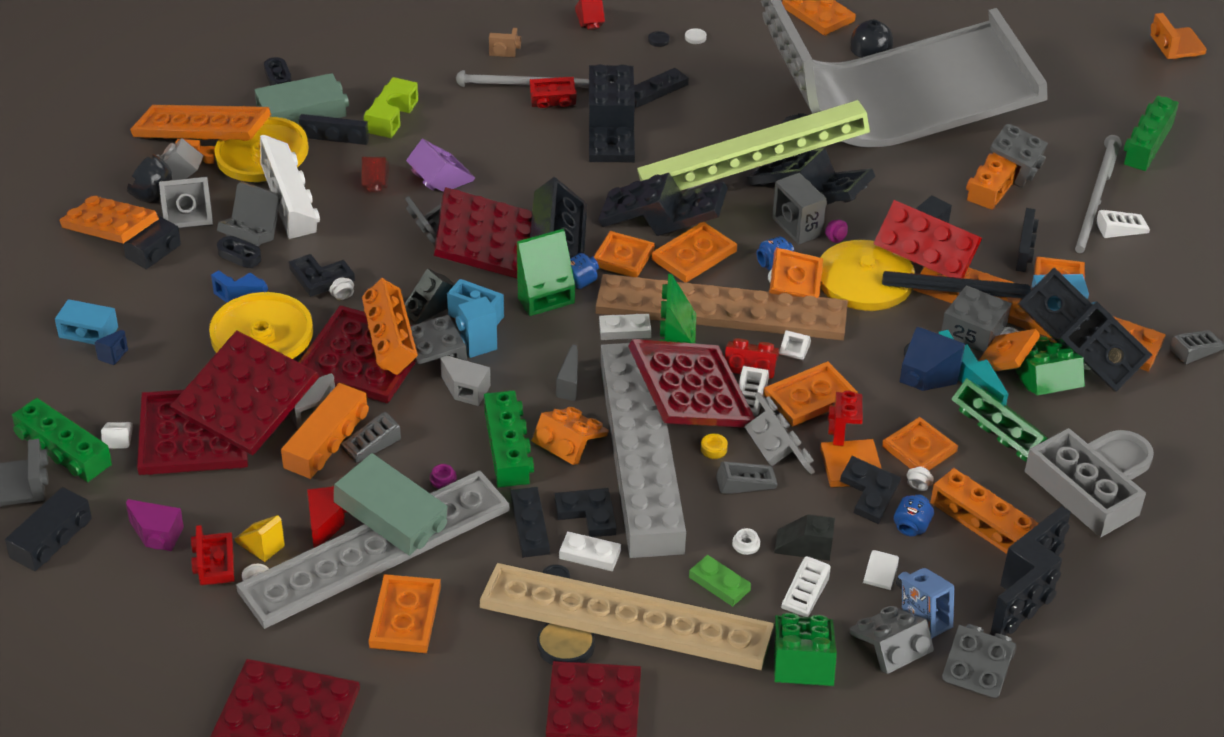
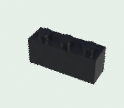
(48, 529)

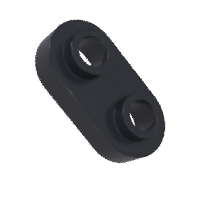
(277, 71)
(239, 251)

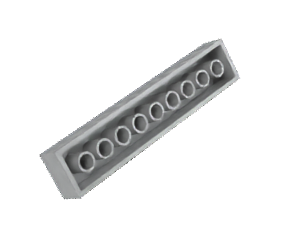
(642, 459)

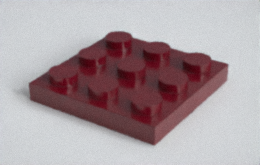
(593, 700)

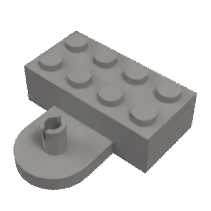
(1094, 476)

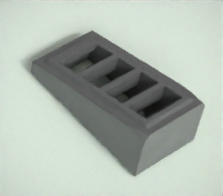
(1189, 346)
(567, 377)
(383, 426)
(737, 478)

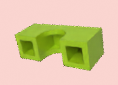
(385, 112)

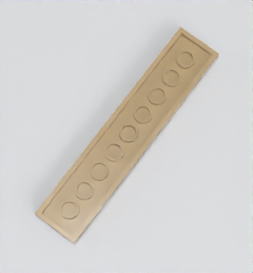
(628, 616)

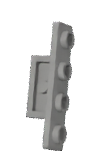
(773, 438)

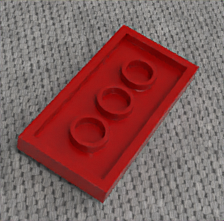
(927, 240)

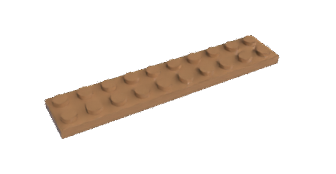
(728, 307)

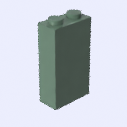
(307, 96)
(390, 504)

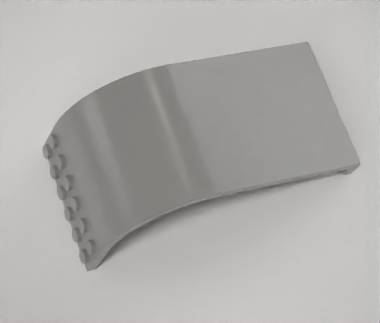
(919, 84)

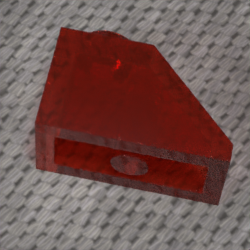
(375, 173)

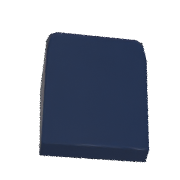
(111, 347)

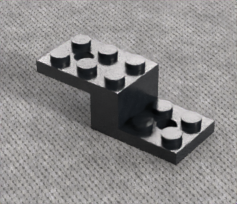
(611, 113)
(817, 169)
(663, 204)
(1085, 329)
(1031, 572)

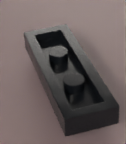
(659, 86)
(335, 129)
(1027, 240)
(530, 522)

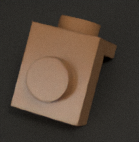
(504, 44)

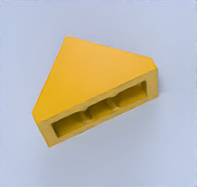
(263, 538)

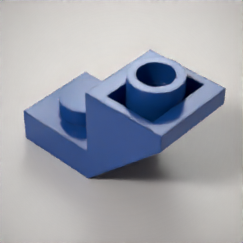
(228, 289)

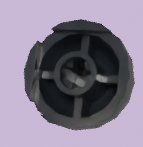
(871, 38)
(147, 179)

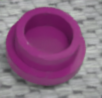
(836, 230)
(442, 476)

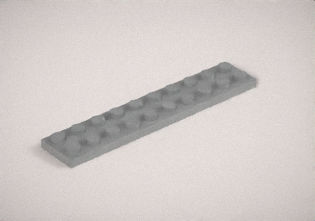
(361, 555)

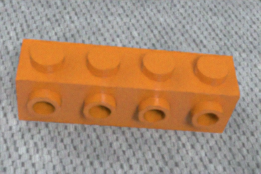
(992, 181)
(389, 326)
(324, 430)
(980, 510)

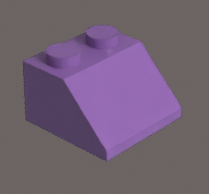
(438, 167)

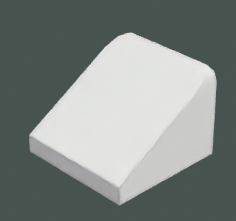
(795, 345)
(117, 434)
(881, 569)

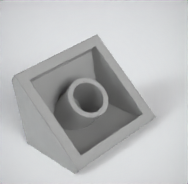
(186, 202)

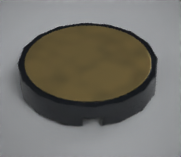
(564, 644)

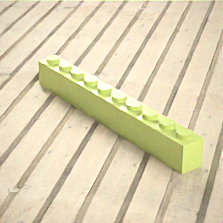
(762, 146)

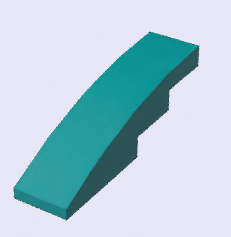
(980, 373)

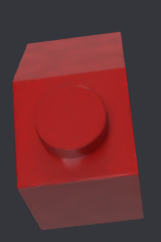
(590, 13)
(324, 514)

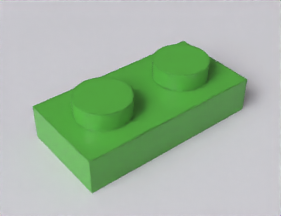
(720, 580)

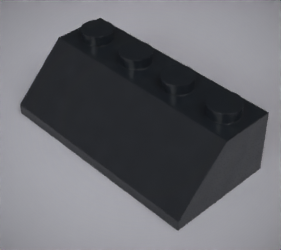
(560, 208)

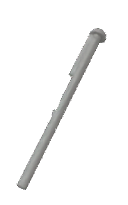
(463, 78)
(1113, 144)

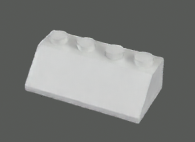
(284, 178)

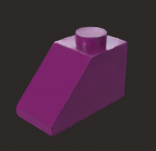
(155, 523)

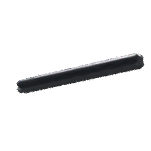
(954, 284)

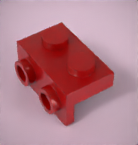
(552, 92)
(760, 356)
(847, 409)
(214, 557)

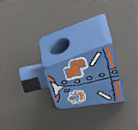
(928, 597)

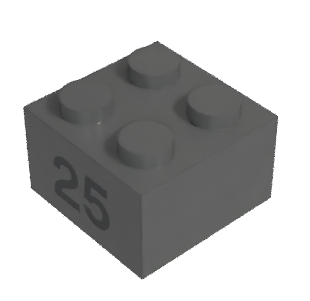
(799, 208)
(976, 318)

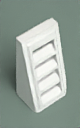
(1120, 224)
(753, 375)
(812, 571)

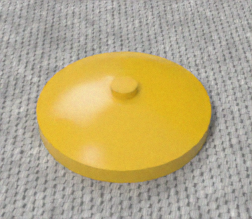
(242, 158)
(855, 274)
(266, 317)

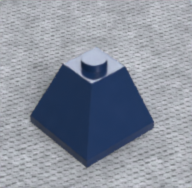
(931, 361)

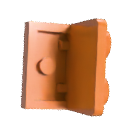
(1175, 42)
(566, 433)

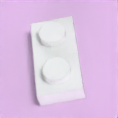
(625, 326)
(590, 551)

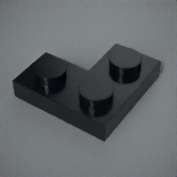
(317, 278)
(875, 483)
(590, 504)

